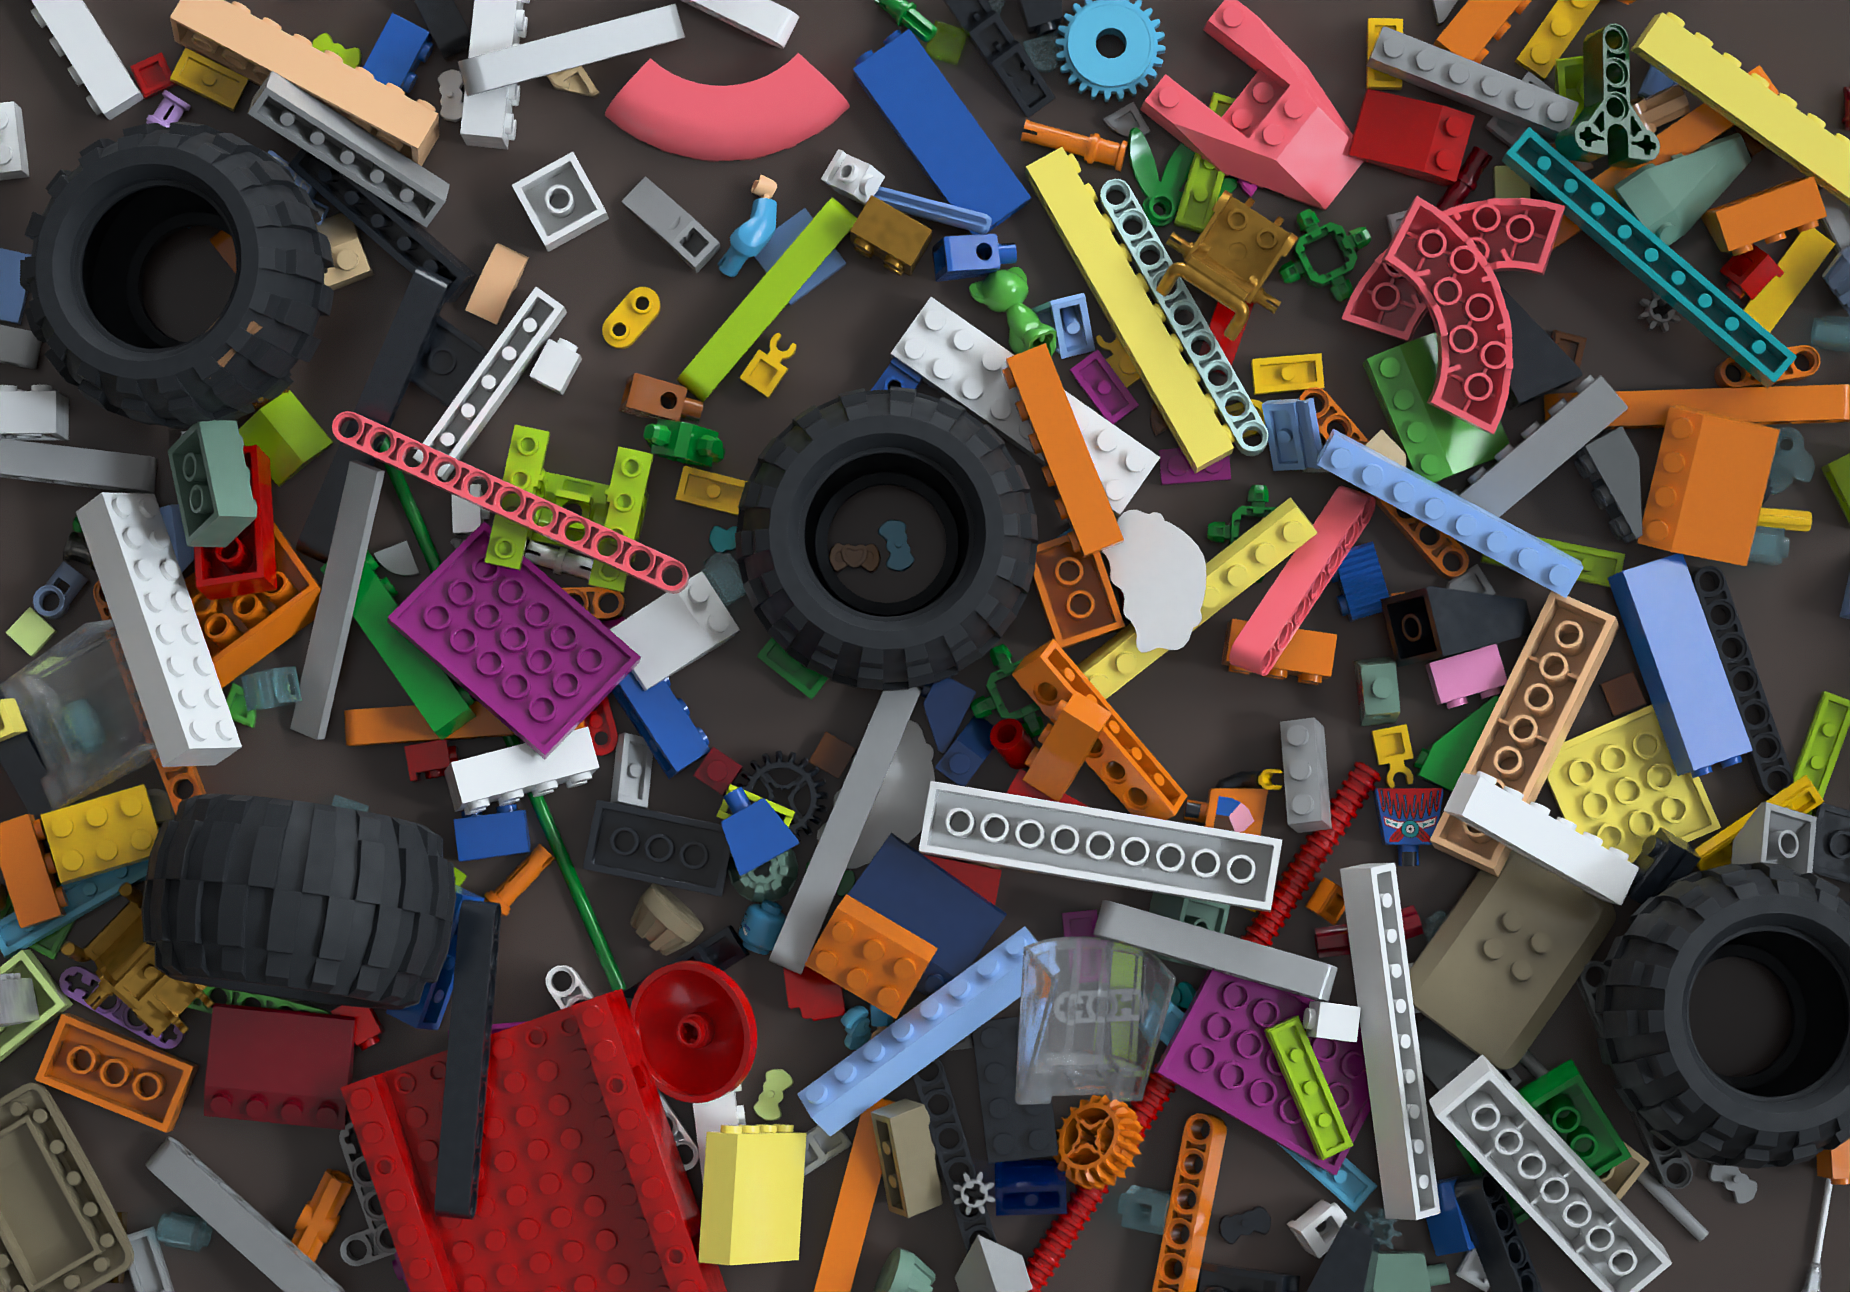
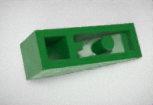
(1450, 753)

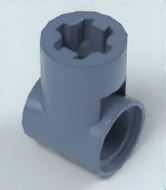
(71, 577)

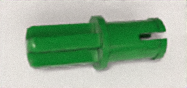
(906, 15)

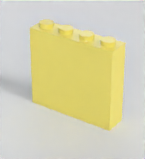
(752, 1194)

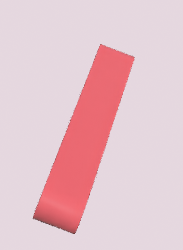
(1302, 581)

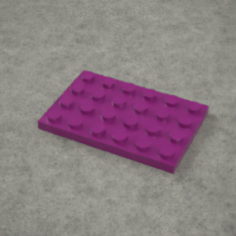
(514, 642)
(1230, 1063)

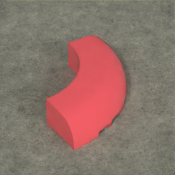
(727, 120)
(1507, 232)
(1465, 310)

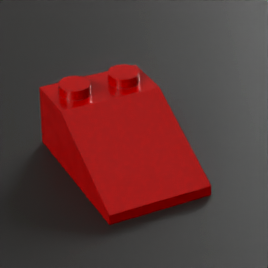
(1411, 136)

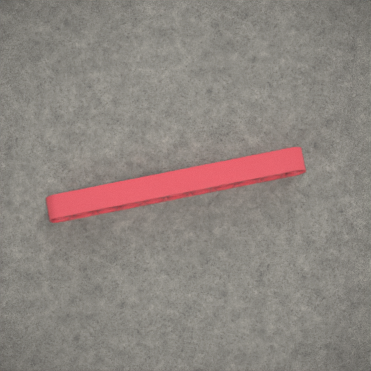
(497, 490)

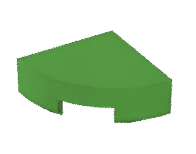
(238, 708)

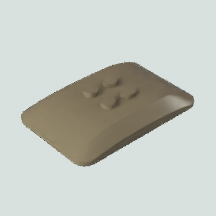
(1508, 958)
(53, 1209)

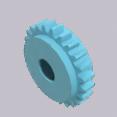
(1110, 74)

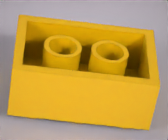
(101, 834)

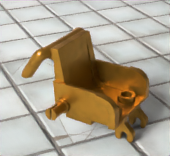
(1232, 259)
(130, 973)

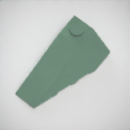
(1680, 191)

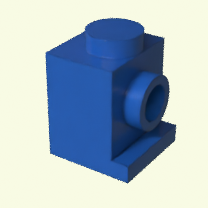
(901, 373)

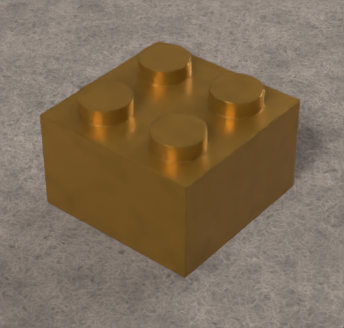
(890, 236)

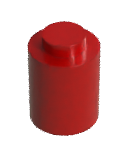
(1012, 742)

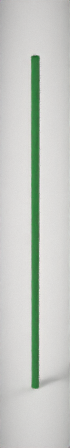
(538, 803)

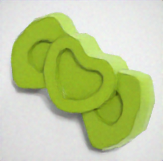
(350, 56)

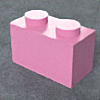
(1467, 675)

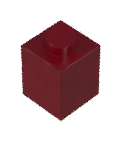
(718, 771)

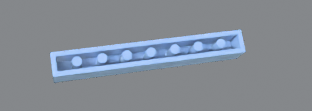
(1449, 513)
(918, 1036)

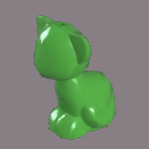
(1006, 293)

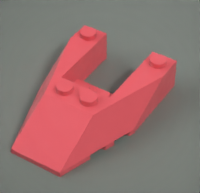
(1278, 128)

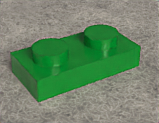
(800, 677)

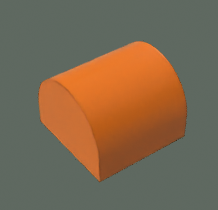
(1327, 901)

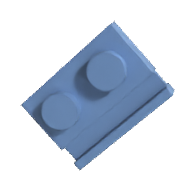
(1292, 433)

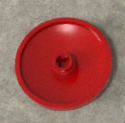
(695, 1030)

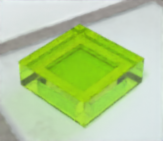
(947, 43)

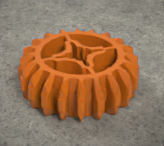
(1098, 1142)

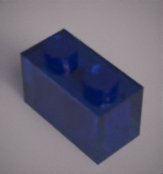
(1030, 1188)

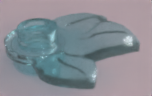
(1791, 463)

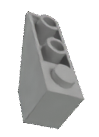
(672, 224)

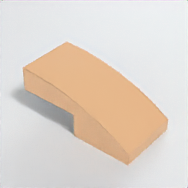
(497, 283)

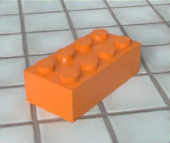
(117, 1072)

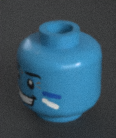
(761, 926)

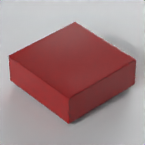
(153, 75)

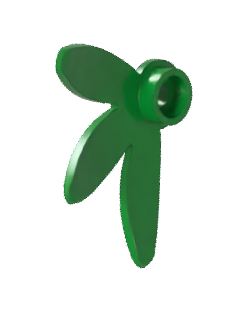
(1163, 192)

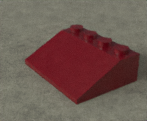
(279, 1066)

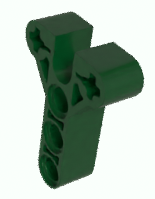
(1608, 119)

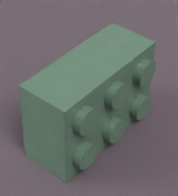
(212, 483)

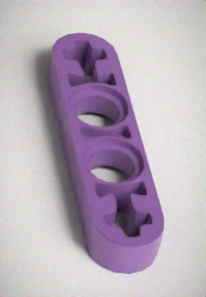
(118, 1013)

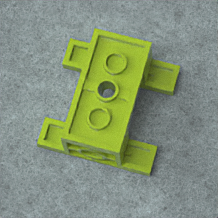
(614, 506)

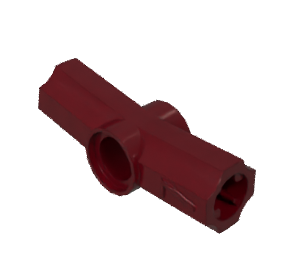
(1334, 940)

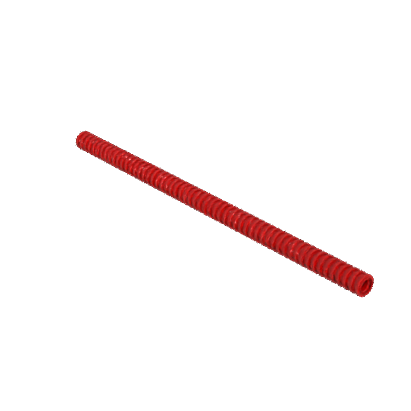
(1260, 932)

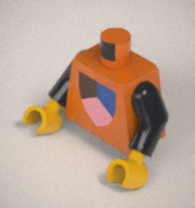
(1235, 802)

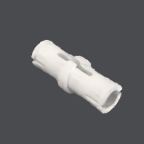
(559, 560)

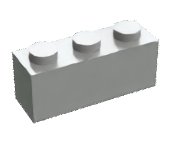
(1305, 775)

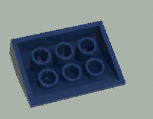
(930, 905)

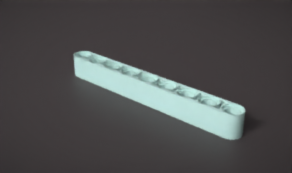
(1182, 300)

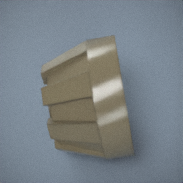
(665, 920)

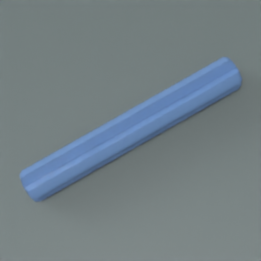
(935, 210)

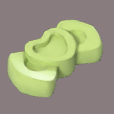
(768, 1105)

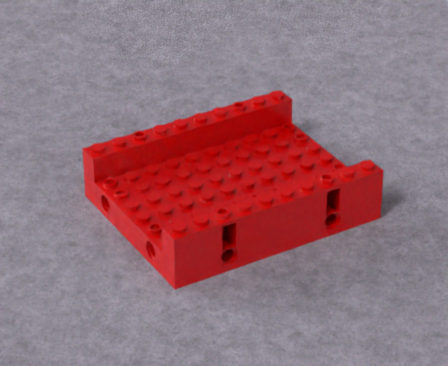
(572, 1166)

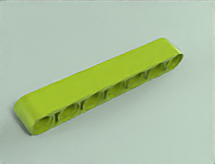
(767, 299)

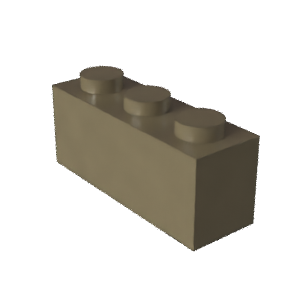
(907, 1157)

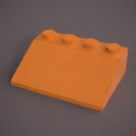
(1708, 485)
(253, 625)

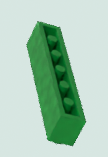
(424, 682)

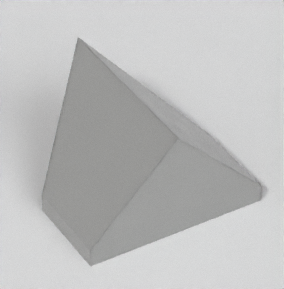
(992, 1269)

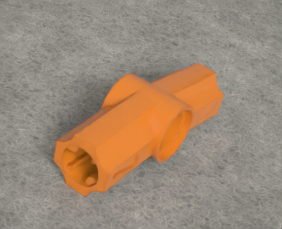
(322, 1213)

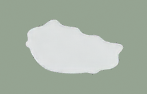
(1160, 579)
(900, 800)

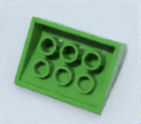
(1431, 439)

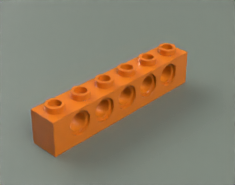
(1118, 753)

